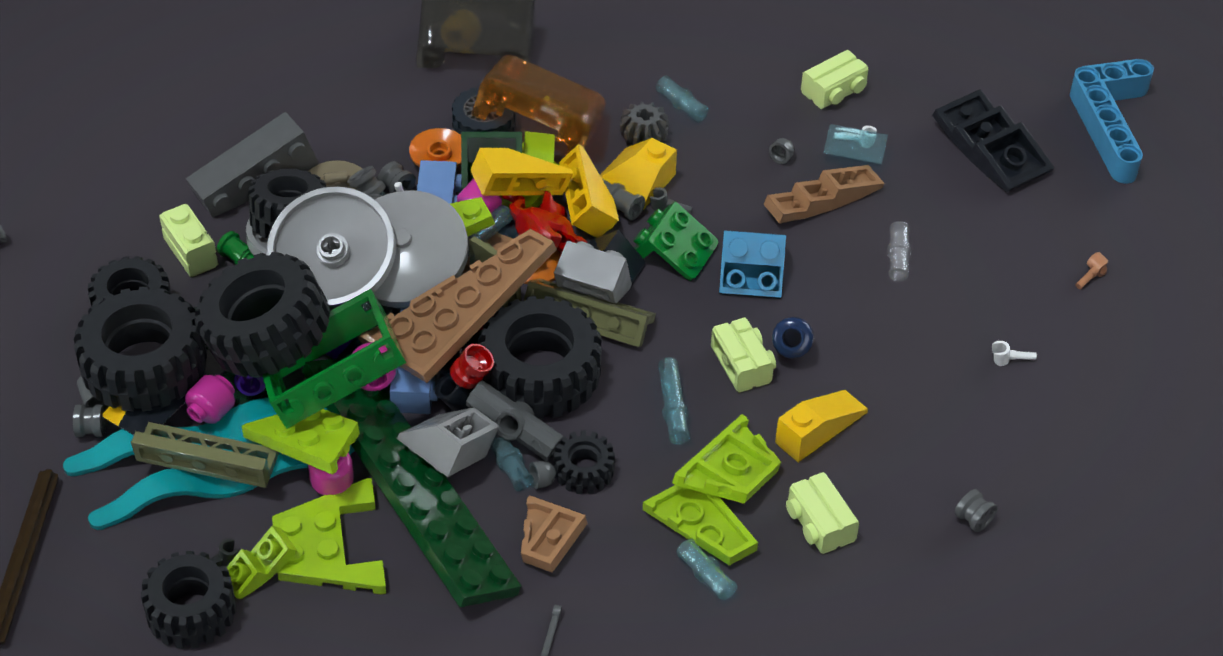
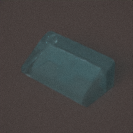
(855, 144)

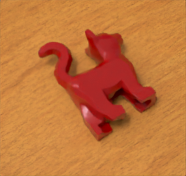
(546, 220)

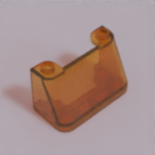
(541, 97)

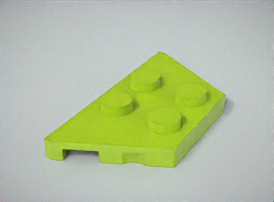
(314, 441)
(730, 465)

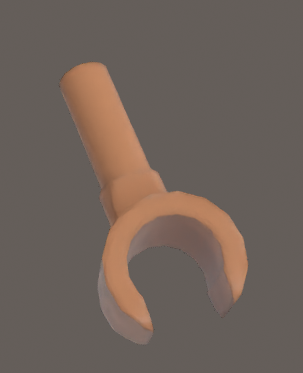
(1097, 265)

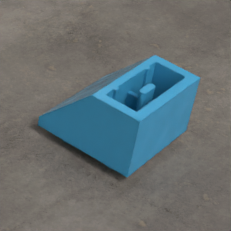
(752, 263)

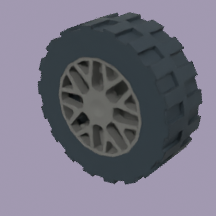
(465, 122)

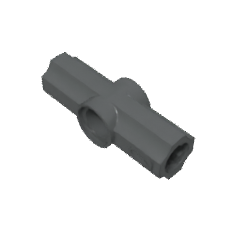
(529, 431)

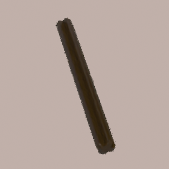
(25, 548)

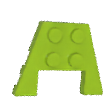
(317, 536)

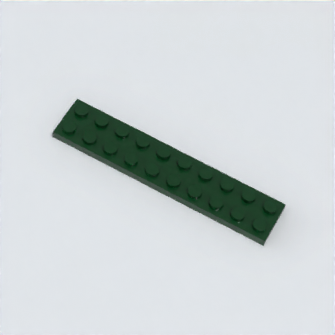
(423, 499)

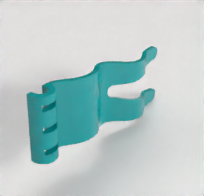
(173, 481)

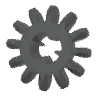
(643, 123)

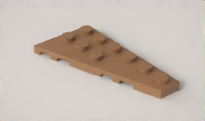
(458, 307)

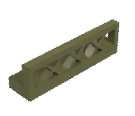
(612, 320)
(202, 459)

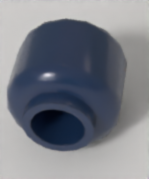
(793, 337)

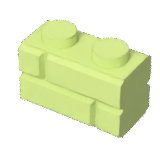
(834, 79)
(188, 240)
(742, 354)
(822, 513)

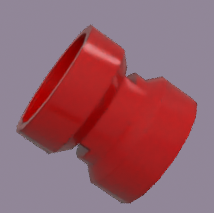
(471, 366)

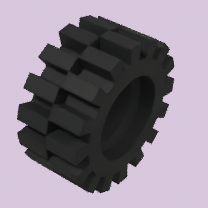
(584, 477)

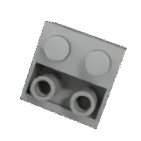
(593, 272)
(451, 439)

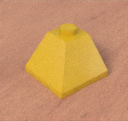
(643, 168)

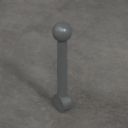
(552, 627)

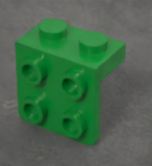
(677, 239)

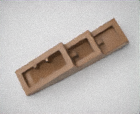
(828, 193)

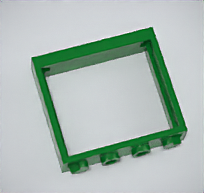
(344, 376)

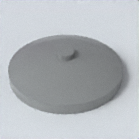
(340, 238)
(428, 245)

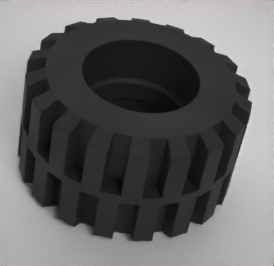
(274, 192)
(124, 275)
(183, 577)

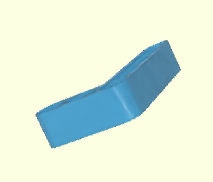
(1094, 97)

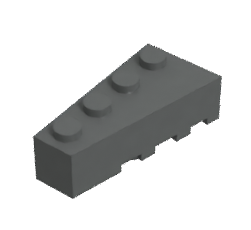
(227, 178)

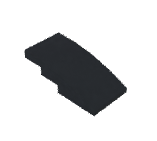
(993, 141)

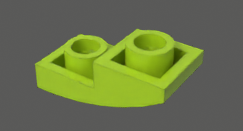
(539, 145)
(255, 567)

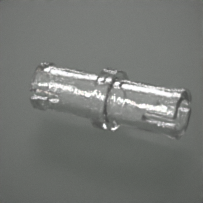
(899, 251)

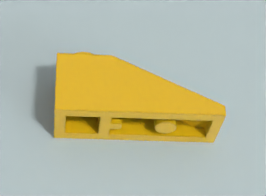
(515, 173)
(587, 196)
(816, 422)

